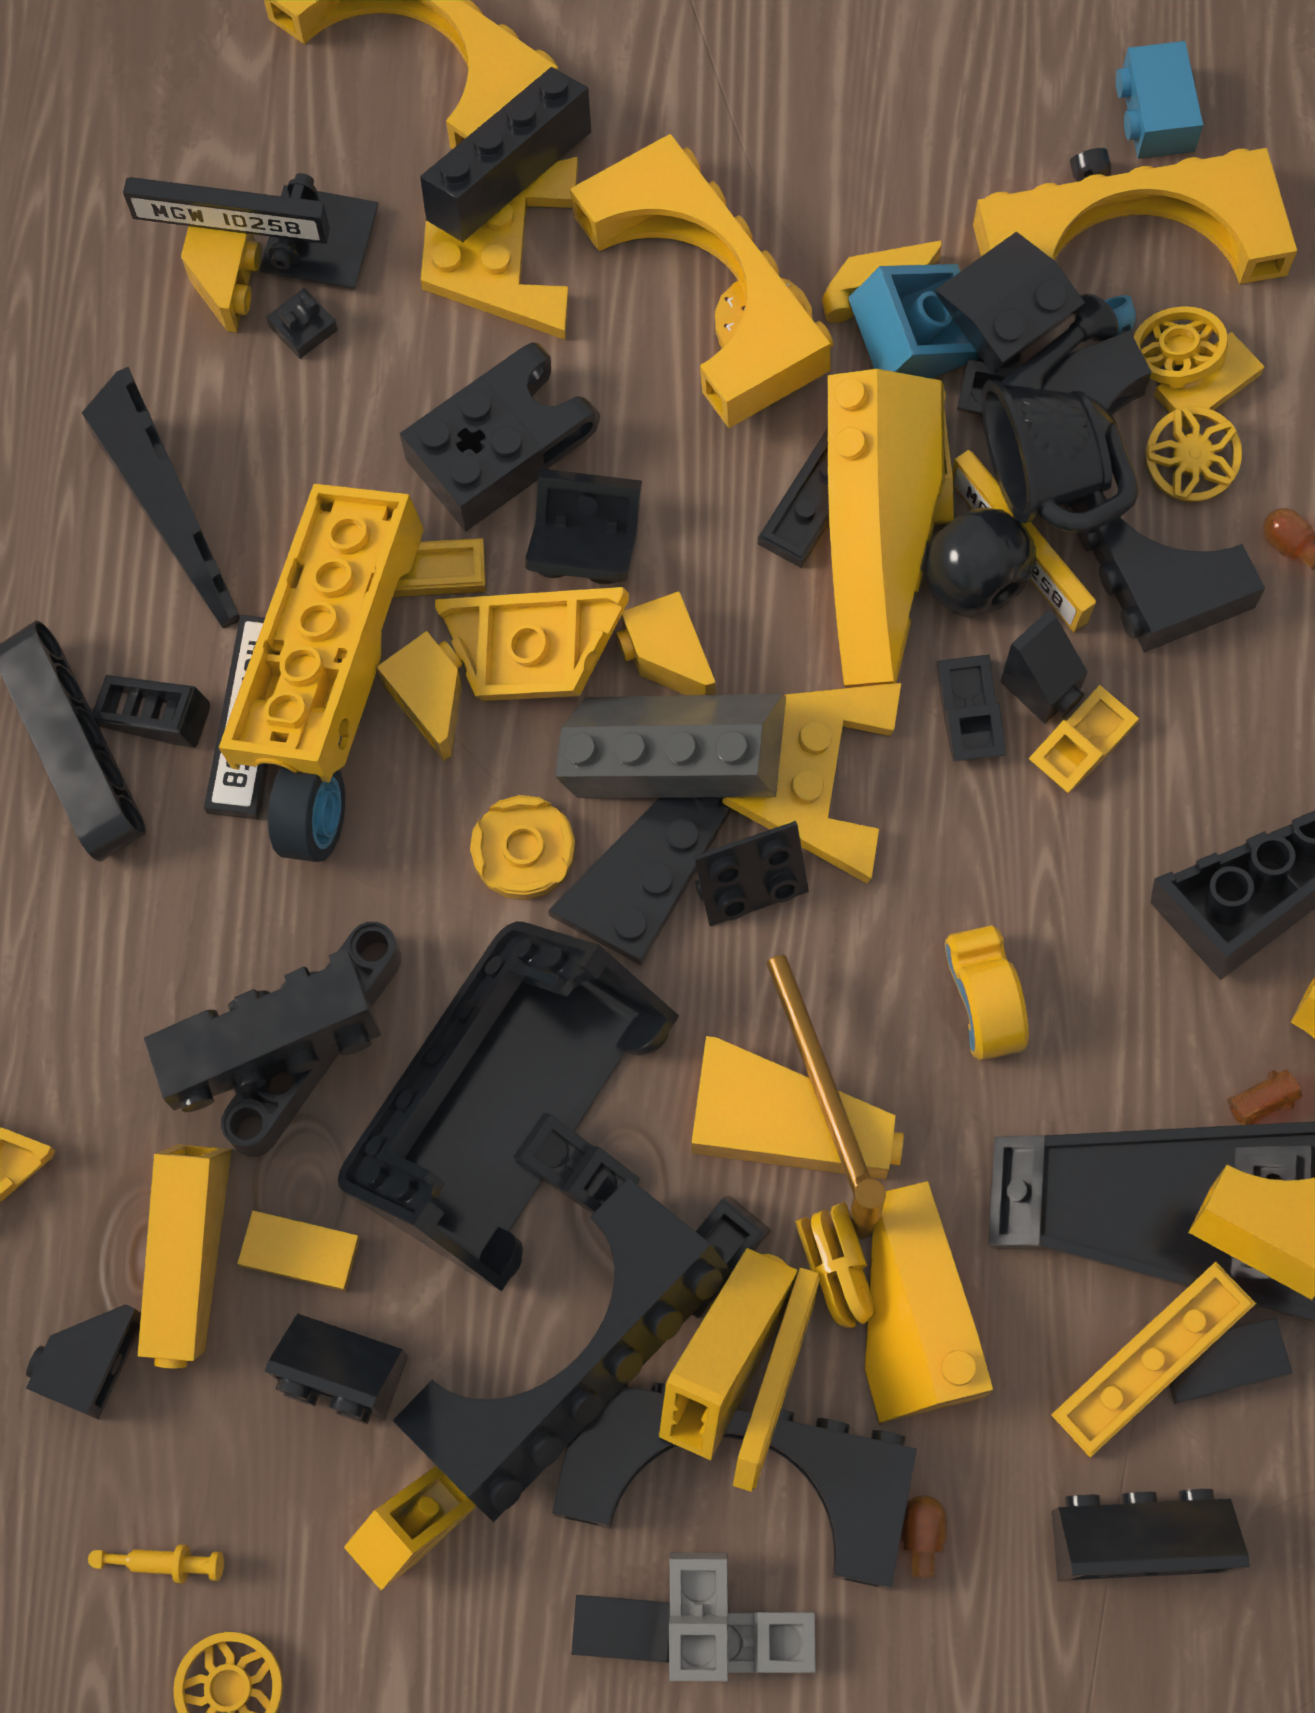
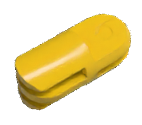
(837, 1256)

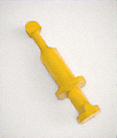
(174, 1563)

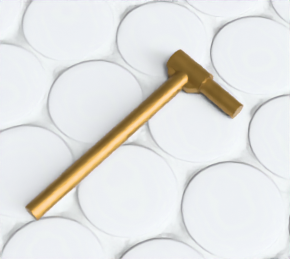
(867, 1192)

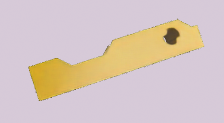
(323, 610)

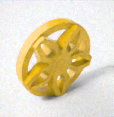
(1182, 345)
(1193, 454)
(228, 1685)

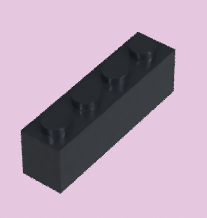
(506, 154)

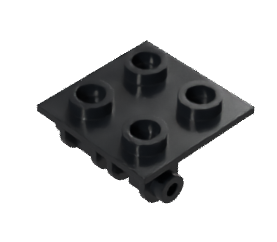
(330, 263)
(751, 873)

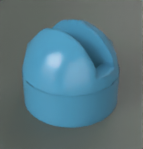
(1124, 312)

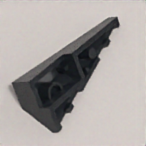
(138, 455)

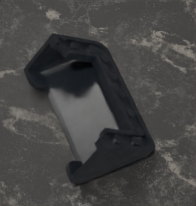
(519, 1040)

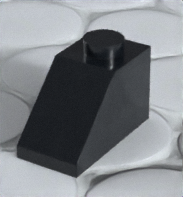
(1045, 669)
(85, 1360)

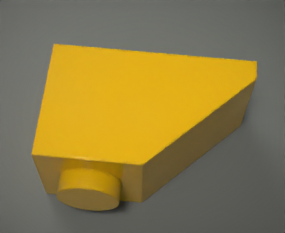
(666, 646)
(427, 689)
(408, 1526)

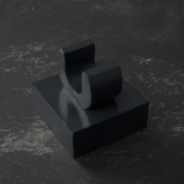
(302, 323)

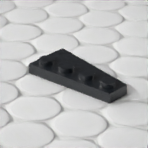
(642, 876)

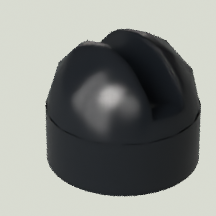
(1090, 163)

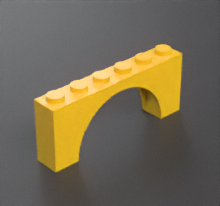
(494, 55)
(666, 197)
(1222, 197)
(1262, 1218)

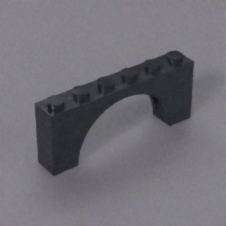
(1159, 587)
(504, 1443)
(856, 1477)

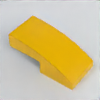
(1084, 739)

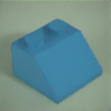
(907, 323)

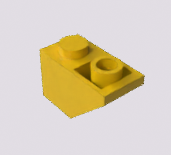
(220, 270)

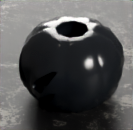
(980, 562)

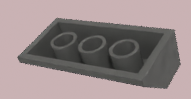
(673, 746)

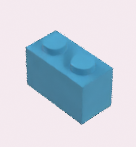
(1160, 100)

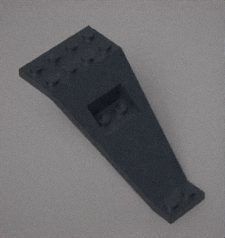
(1136, 1195)

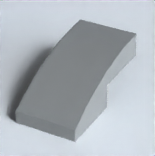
(698, 1617)
(771, 1642)

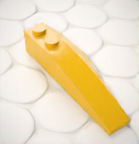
(882, 501)

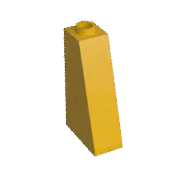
(773, 1116)
(182, 1252)
(725, 1353)

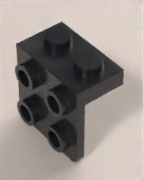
(584, 526)

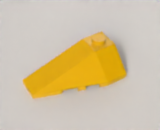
(922, 1332)

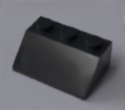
(1147, 1536)

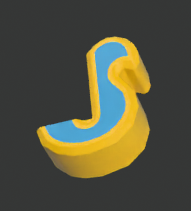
(989, 992)

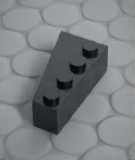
(1243, 897)
(264, 1035)

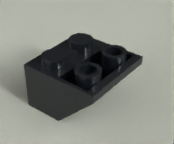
(337, 1366)

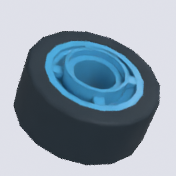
(305, 815)

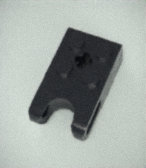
(495, 437)

